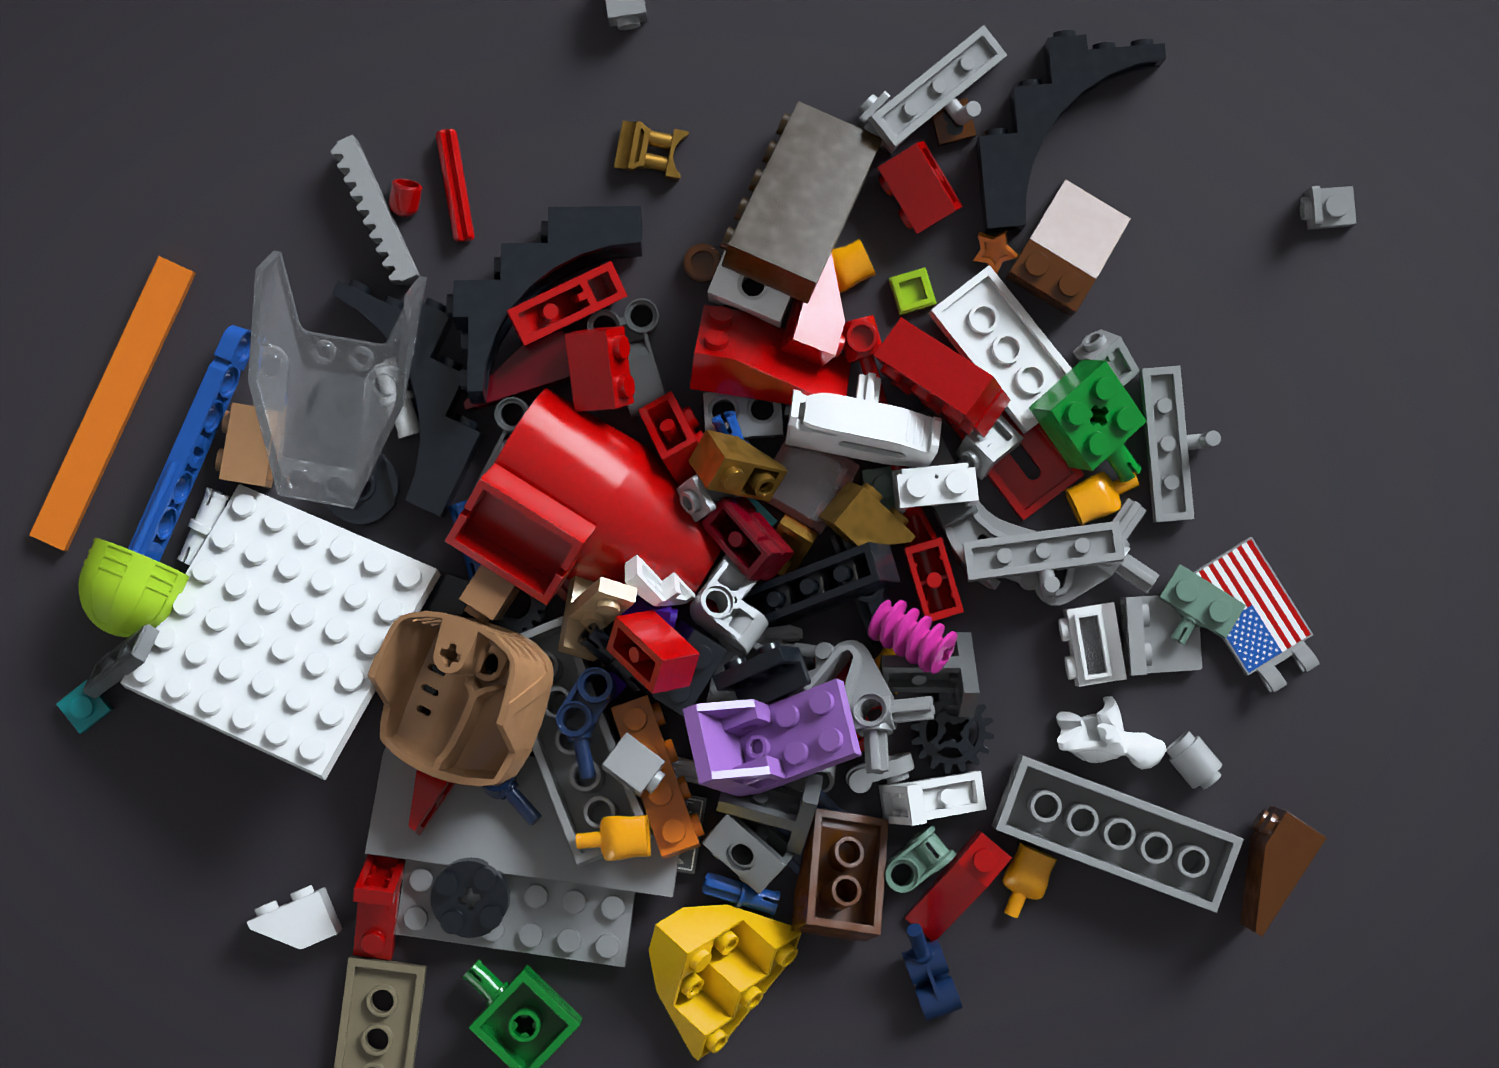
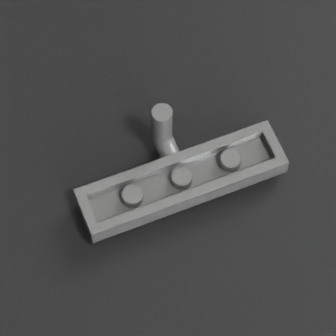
(939, 89)
(1169, 443)
(1043, 553)

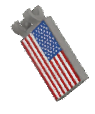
(1270, 623)

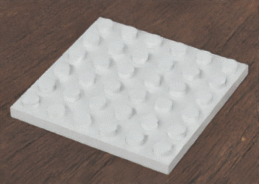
(280, 630)

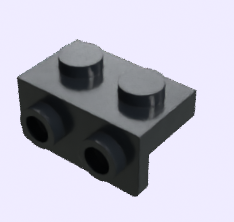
(765, 677)

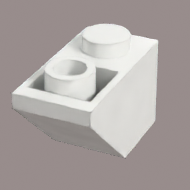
(299, 922)

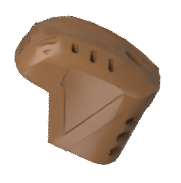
(478, 721)

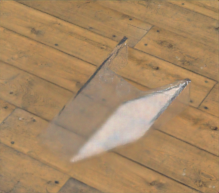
(324, 396)

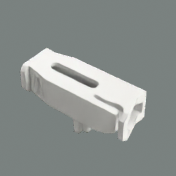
(863, 427)

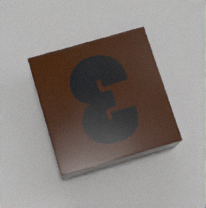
(948, 131)

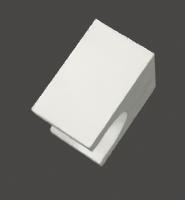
(727, 290)

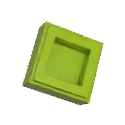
(912, 291)

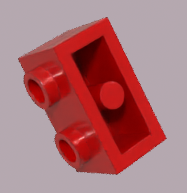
(918, 187)
(600, 368)
(673, 434)
(652, 651)

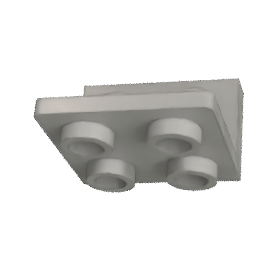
(1147, 639)

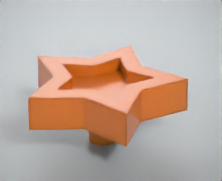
(994, 250)

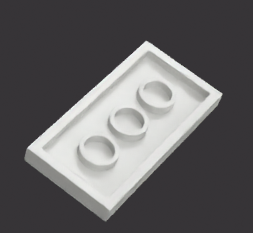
(1002, 339)

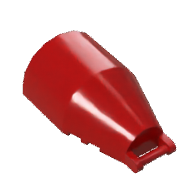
(615, 488)

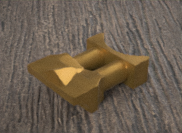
(633, 147)

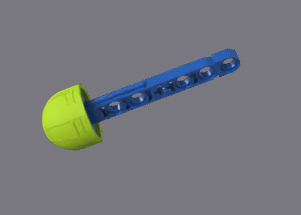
(131, 586)

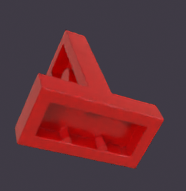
(377, 906)

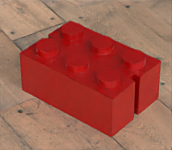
(941, 379)
(520, 533)

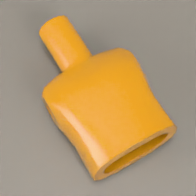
(851, 265)
(1097, 496)
(619, 837)
(1027, 877)

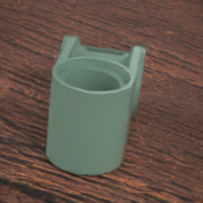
(919, 859)

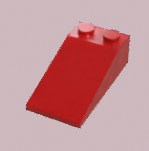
(743, 359)

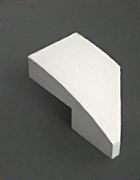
(653, 589)

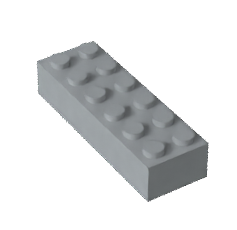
(577, 802)
(1117, 833)

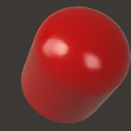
(405, 197)

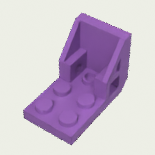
(760, 746)

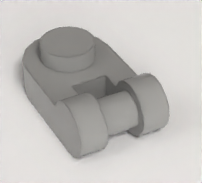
(899, 766)

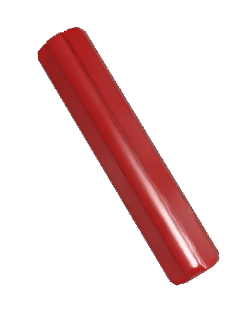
(455, 185)

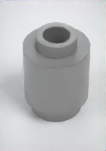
(1194, 761)

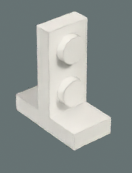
(932, 798)

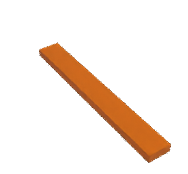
(112, 404)

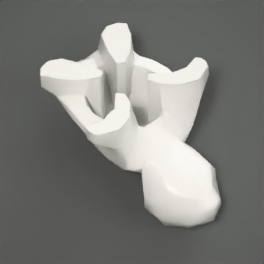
(1103, 738)

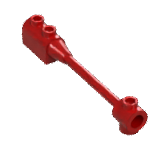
(926, 552)

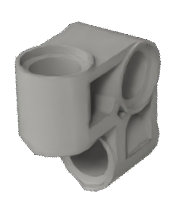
(737, 623)

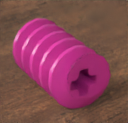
(912, 637)

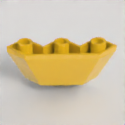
(716, 968)

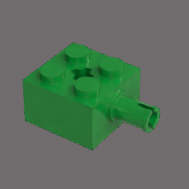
(1091, 418)
(521, 997)

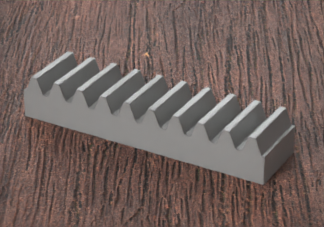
(374, 206)

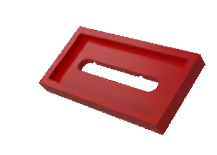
(1019, 491)

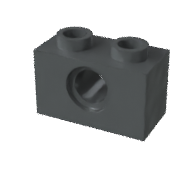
(756, 866)

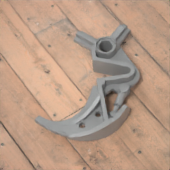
(1075, 580)
(863, 687)

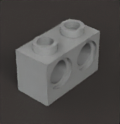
(749, 425)

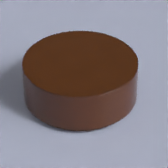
(701, 262)

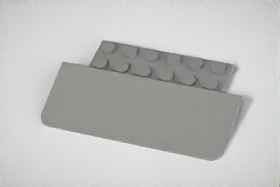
(553, 901)

